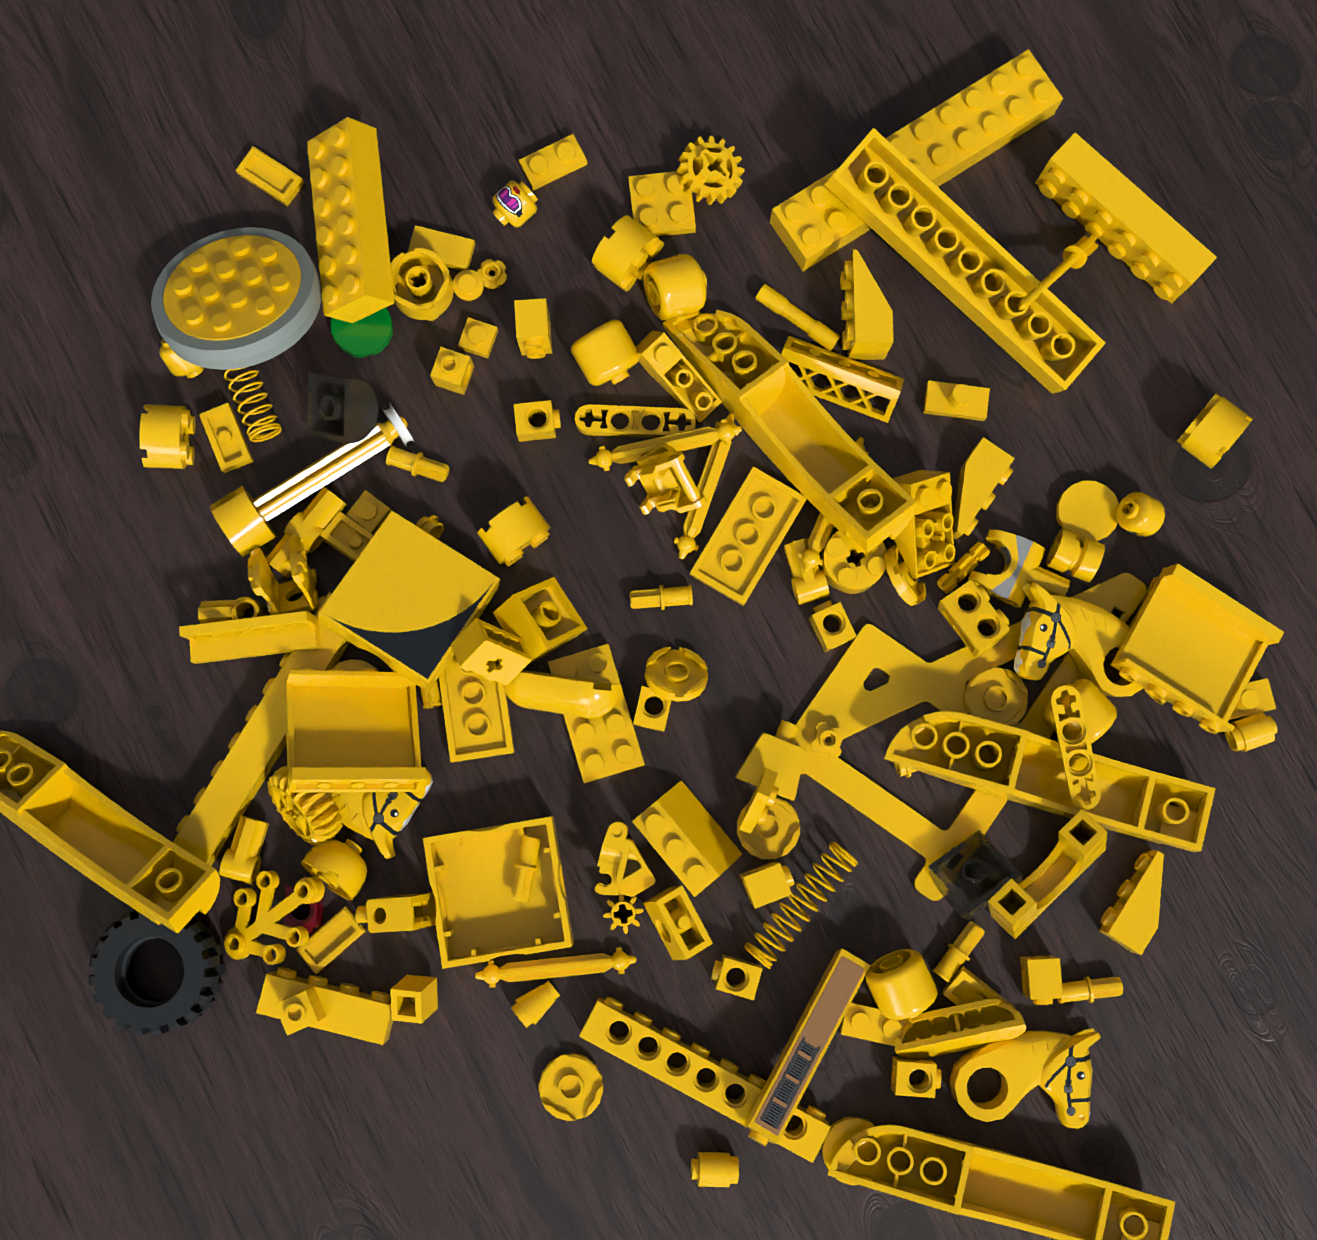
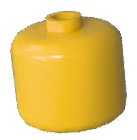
(675, 286)
(605, 353)
(1097, 708)
(901, 984)

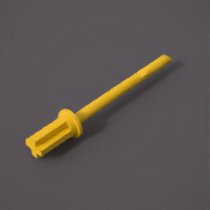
(1073, 256)

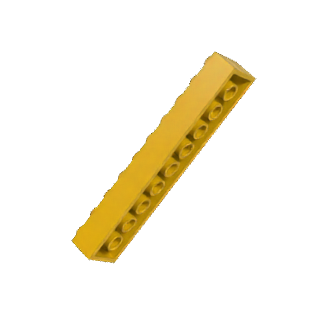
(936, 143)
(963, 262)

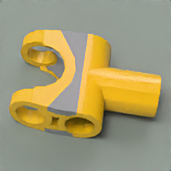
(1021, 567)

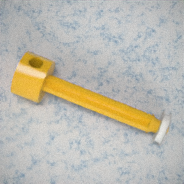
(246, 519)

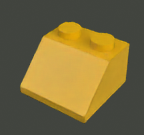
(541, 618)

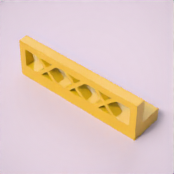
(847, 372)
(252, 637)

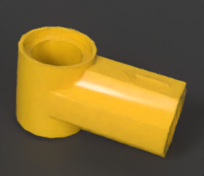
(809, 585)
(228, 610)
(243, 859)

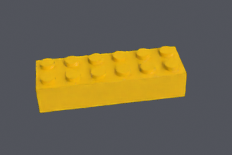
(1124, 219)
(350, 221)

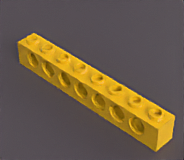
(802, 1141)

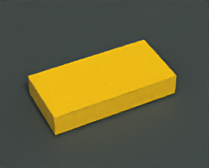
(270, 176)
(453, 249)
(331, 939)

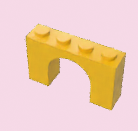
(1078, 847)

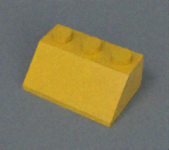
(687, 838)

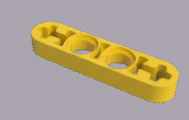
(635, 415)
(1069, 747)

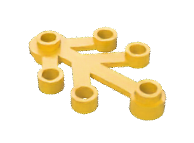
(268, 917)

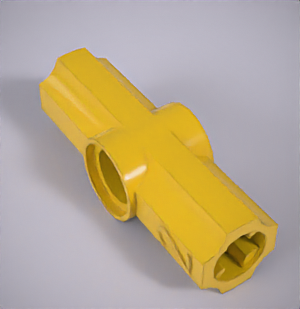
(308, 527)

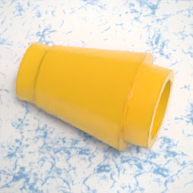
(535, 1003)

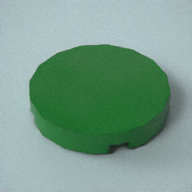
(365, 336)

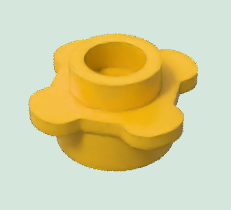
(836, 735)

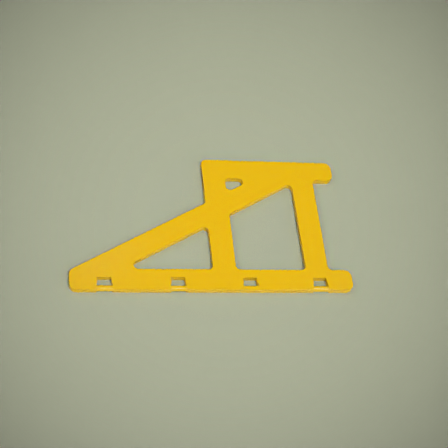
(942, 683)

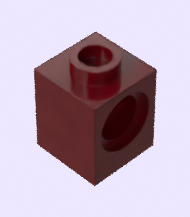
(315, 918)

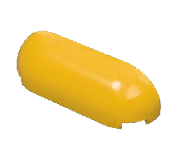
(562, 694)
(959, 1029)

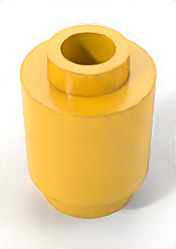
(1251, 732)
(715, 1169)

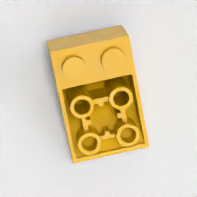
(866, 313)
(928, 537)

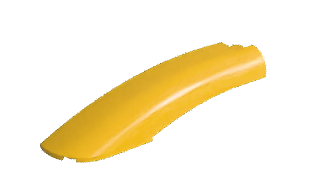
(793, 427)
(1032, 773)
(101, 837)
(999, 1186)

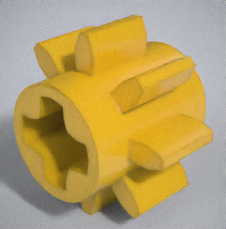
(617, 919)

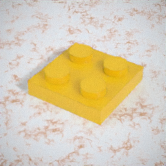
(662, 203)

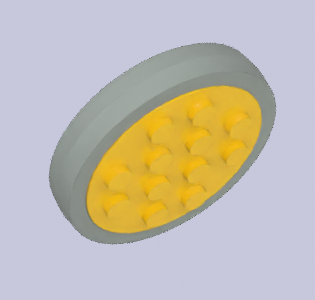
(236, 298)

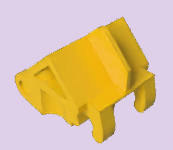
(665, 481)
(623, 863)

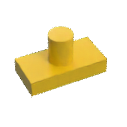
(956, 400)
(1255, 699)

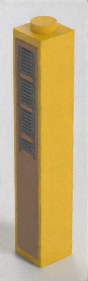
(805, 1048)

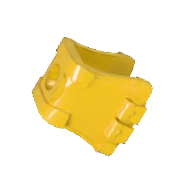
(278, 595)

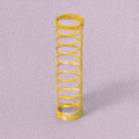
(253, 434)
(838, 852)

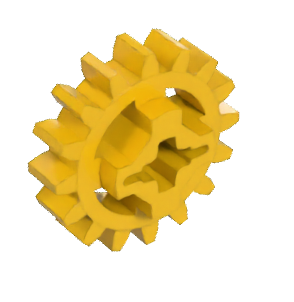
(704, 156)

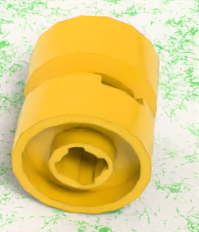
(1075, 555)

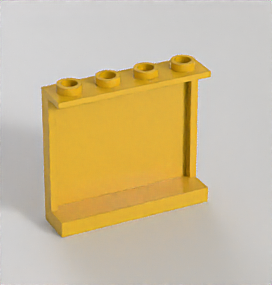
(1194, 647)
(352, 732)

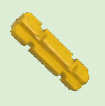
(963, 567)

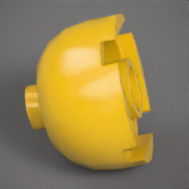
(338, 866)

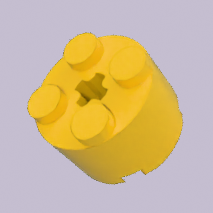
(626, 252)
(416, 268)
(1214, 430)
(166, 436)
(514, 531)
(846, 575)

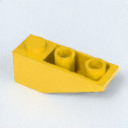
(676, 375)
(977, 478)
(1137, 910)

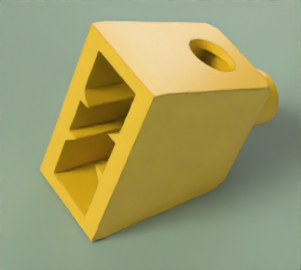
(777, 755)
(398, 912)

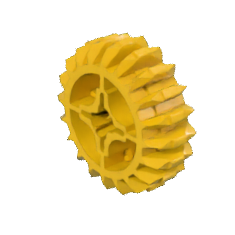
(309, 814)

